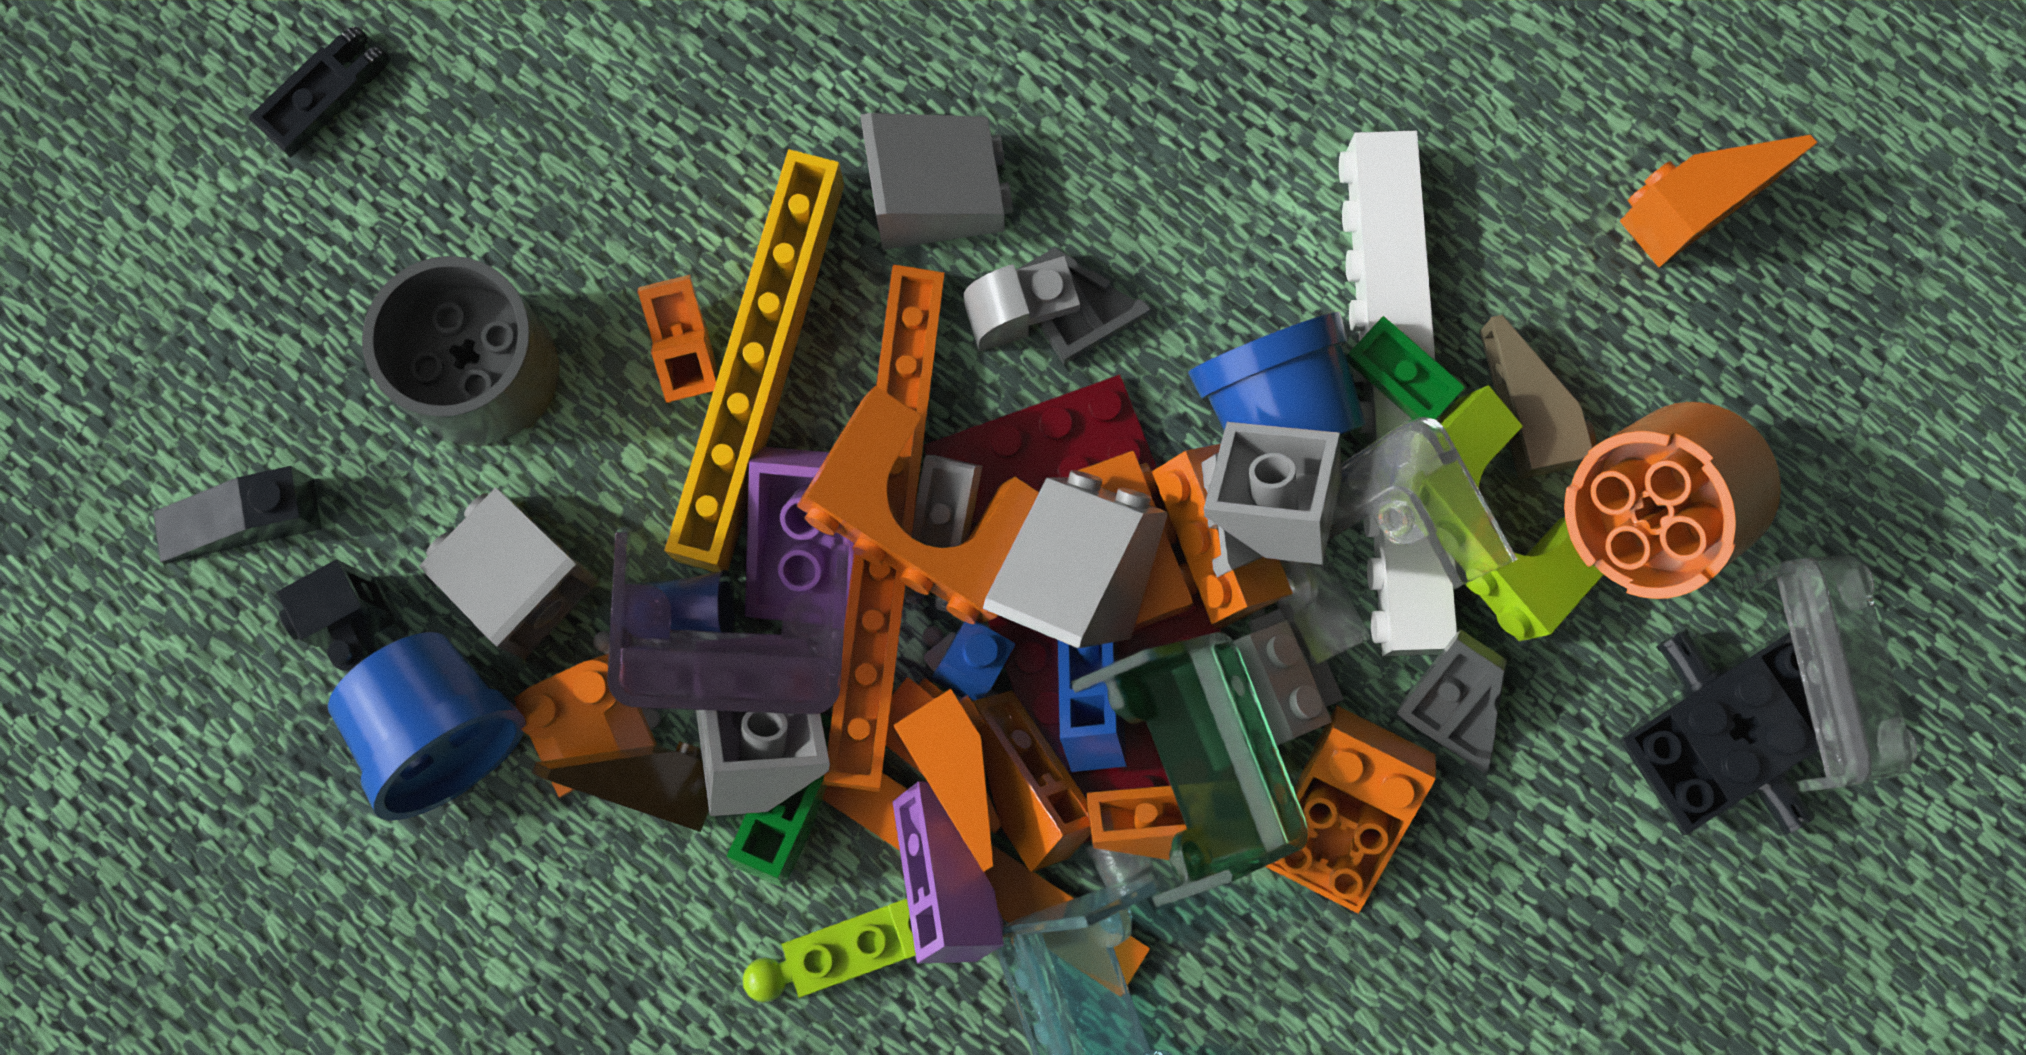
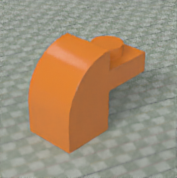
(679, 338)

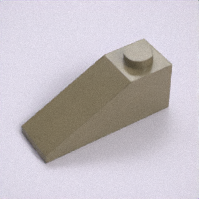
(1552, 420)

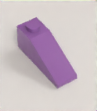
(946, 889)

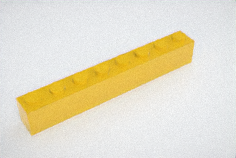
(756, 362)

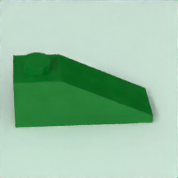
(773, 840)

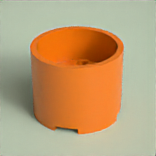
(1706, 470)

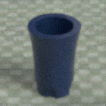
(701, 602)

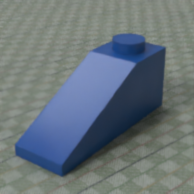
(1088, 725)

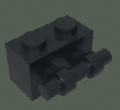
(337, 612)

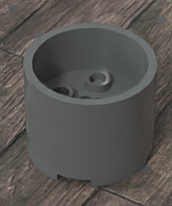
(438, 318)

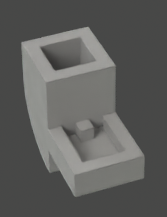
(1011, 300)

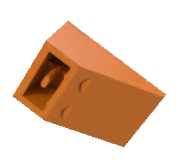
(1357, 806)

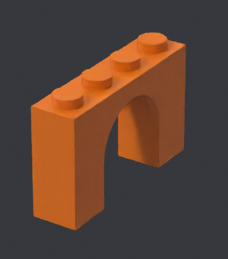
(852, 500)

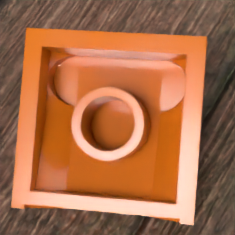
(580, 716)

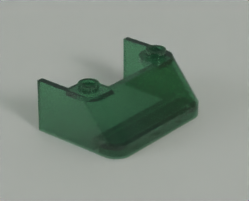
(1215, 757)

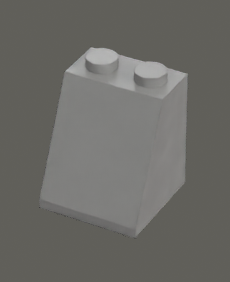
(934, 177)
(1080, 562)
(507, 573)

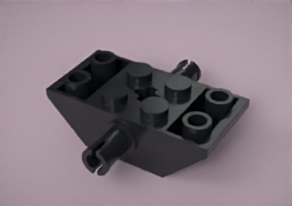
(1688, 745)

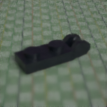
(318, 91)

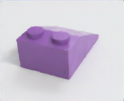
(782, 548)

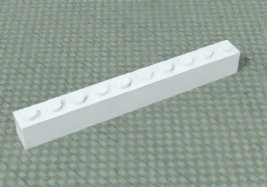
(1393, 282)

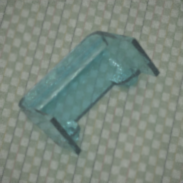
(1070, 979)

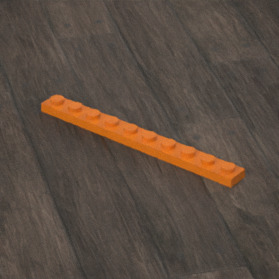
(874, 590)

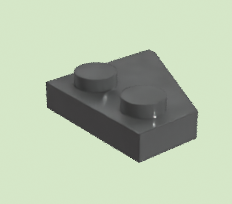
(1101, 314)
(1459, 700)

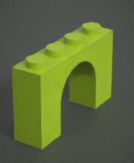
(1551, 579)

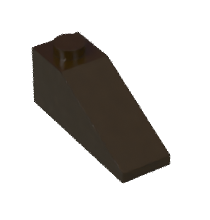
(642, 778)

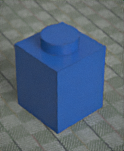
(973, 661)

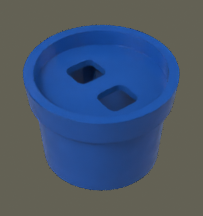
(1285, 380)
(422, 725)

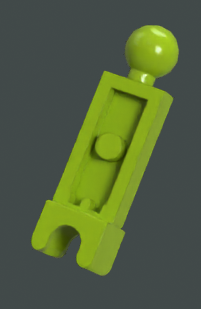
(834, 954)

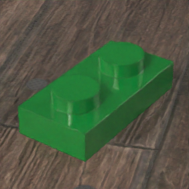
(1403, 371)

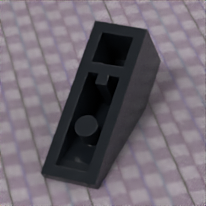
(238, 514)

